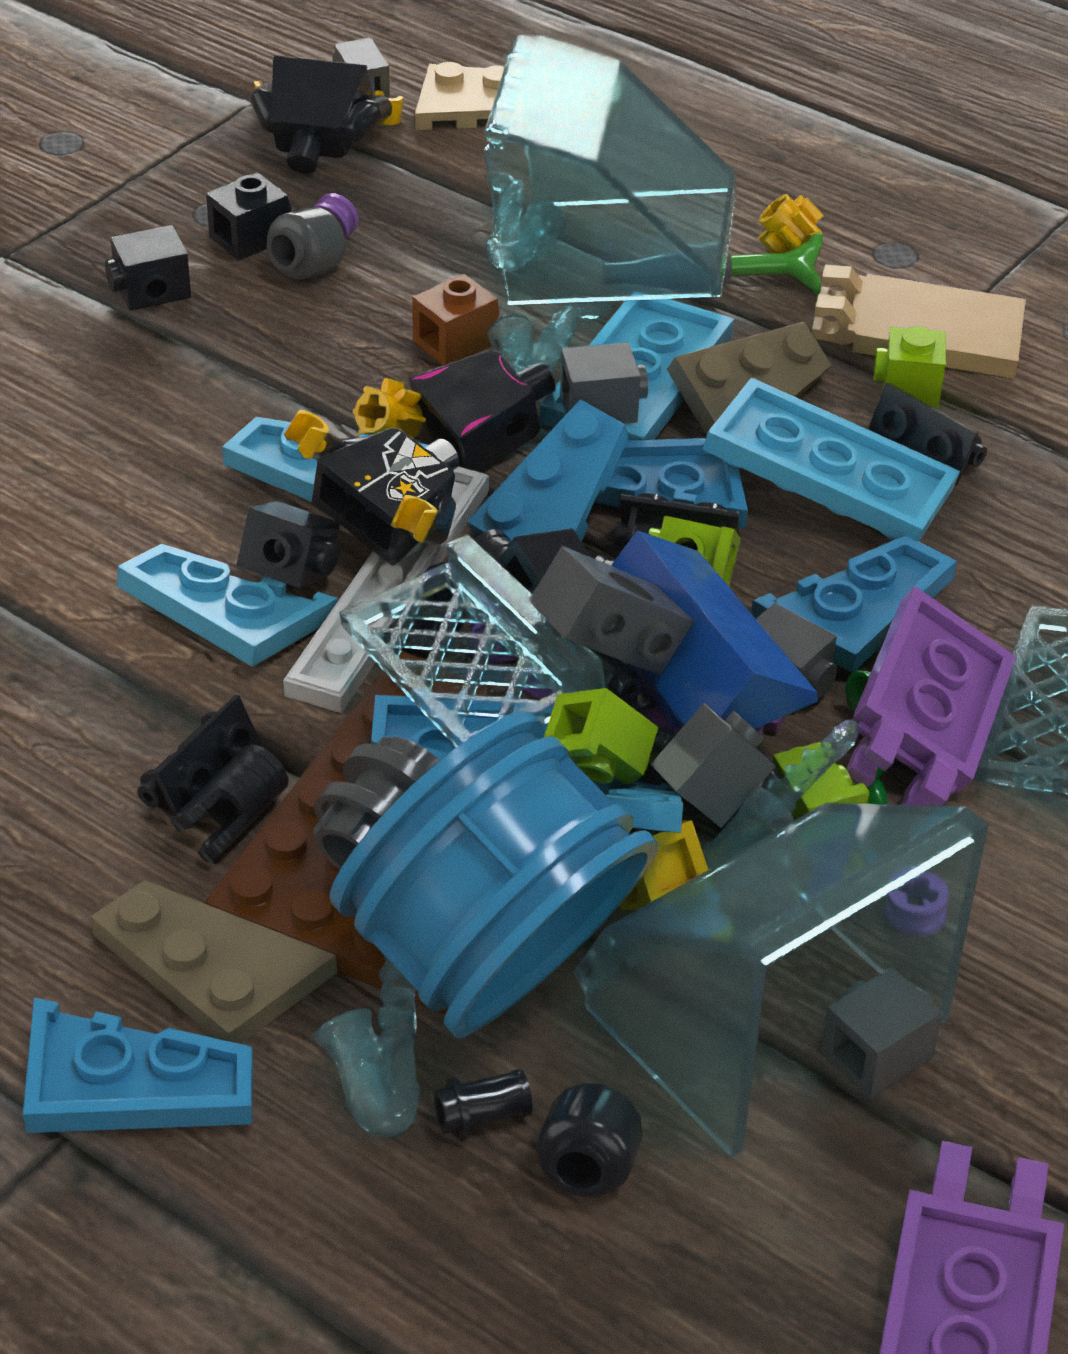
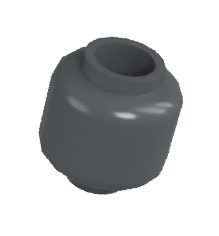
(305, 243)

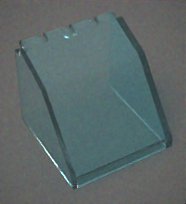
(600, 184)
(690, 968)

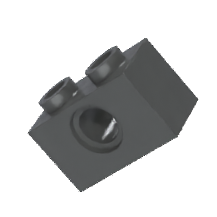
(610, 611)

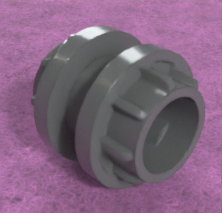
(374, 781)

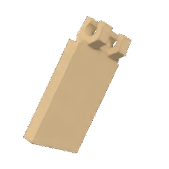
(979, 326)

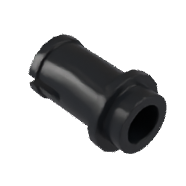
(481, 1101)

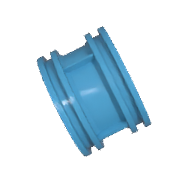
(491, 871)

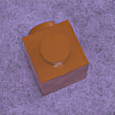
(454, 319)

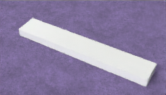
(333, 661)

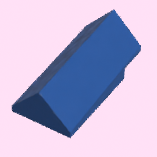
(726, 652)

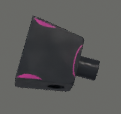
(482, 406)

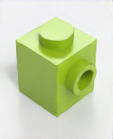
(913, 362)

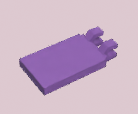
(929, 700)
(974, 1272)

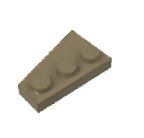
(715, 375)
(211, 962)

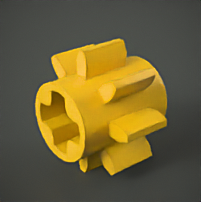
(788, 223)
(389, 408)

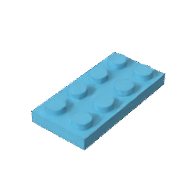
(656, 335)
(831, 461)

